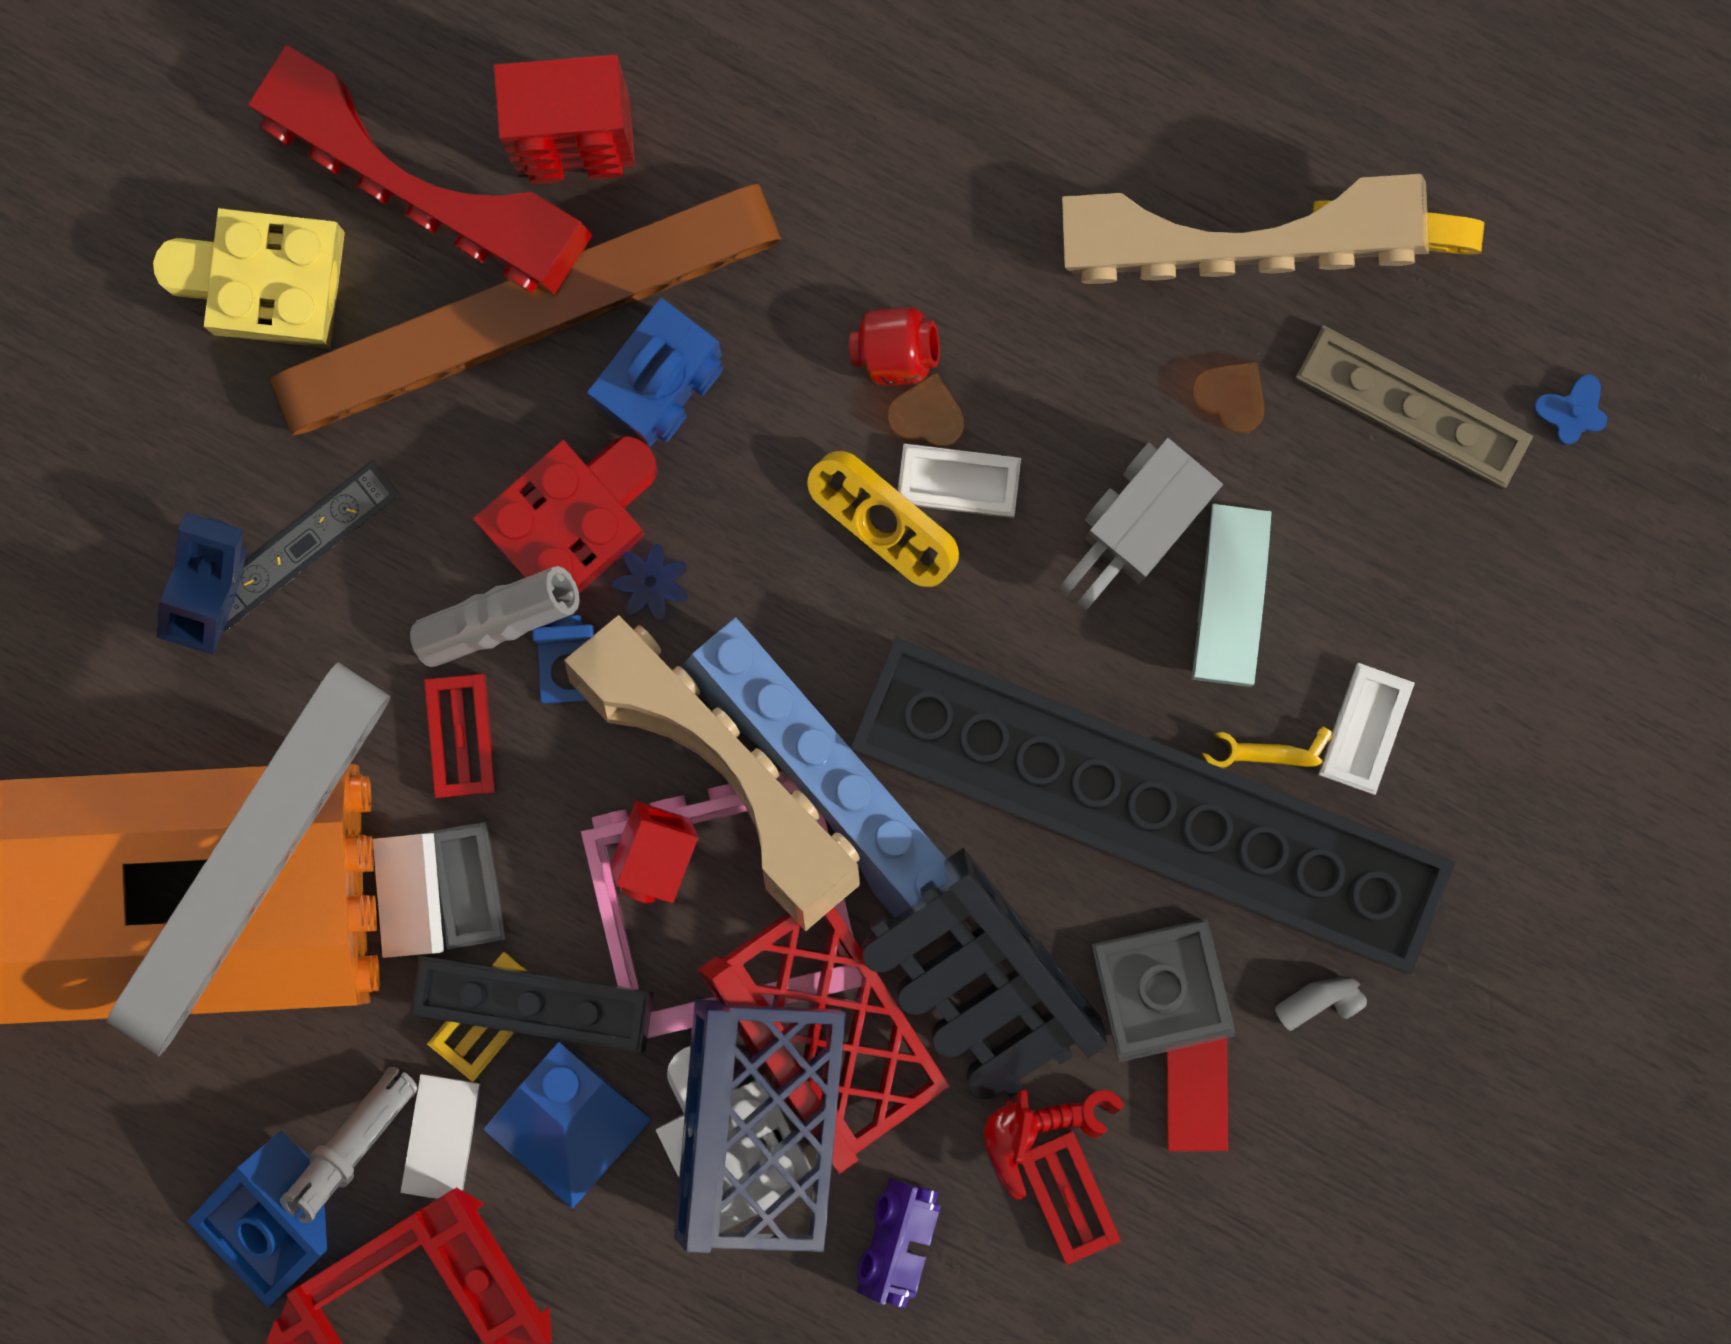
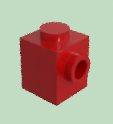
(653, 853)

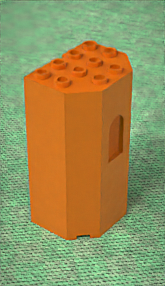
(65, 895)

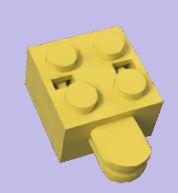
(260, 271)

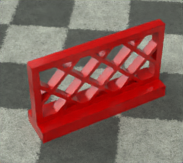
(734, 986)

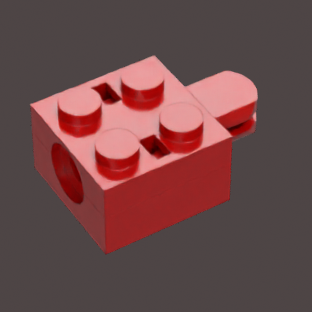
(572, 510)

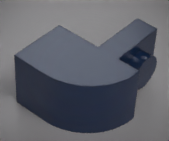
(202, 583)

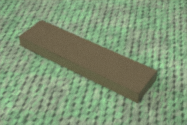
(1413, 407)

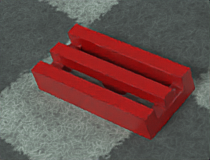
(456, 686)
(1090, 1245)

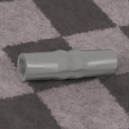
(495, 616)

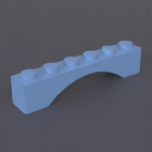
(783, 723)

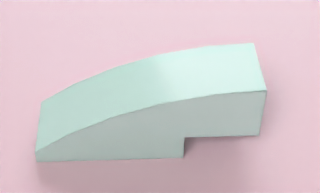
(1232, 596)

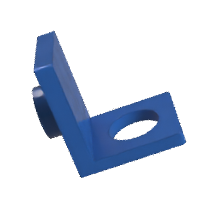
(553, 642)

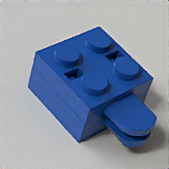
(657, 374)

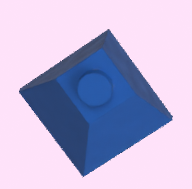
(567, 1123)
(252, 1228)

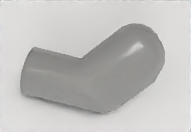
(1318, 996)

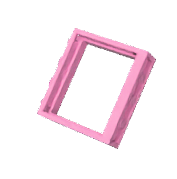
(609, 829)

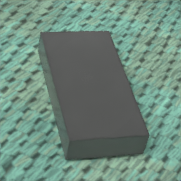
(468, 886)

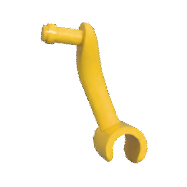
(1271, 752)

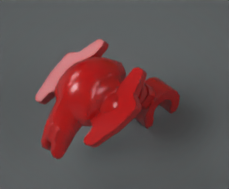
(1015, 1127)

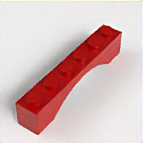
(517, 229)

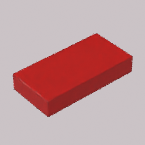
(1197, 1097)

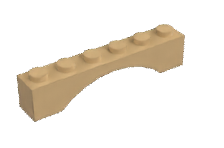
(1370, 219)
(635, 688)

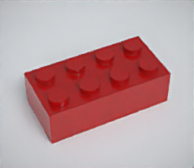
(565, 117)

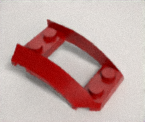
(462, 1254)

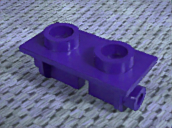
(901, 1216)

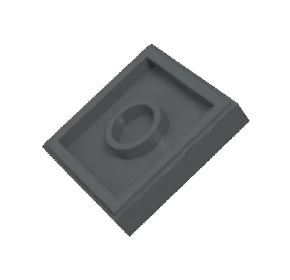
(1163, 990)

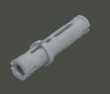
(333, 1164)

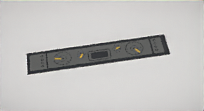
(311, 537)

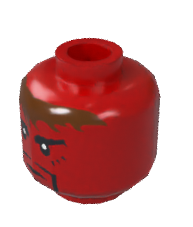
(895, 346)

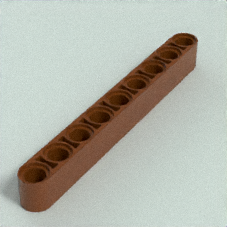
(512, 318)

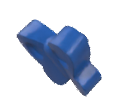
(1573, 412)

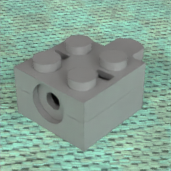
(1145, 519)

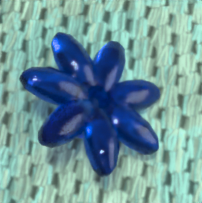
(653, 595)

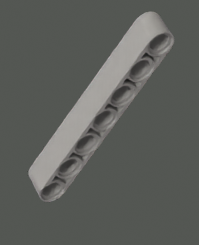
(248, 859)

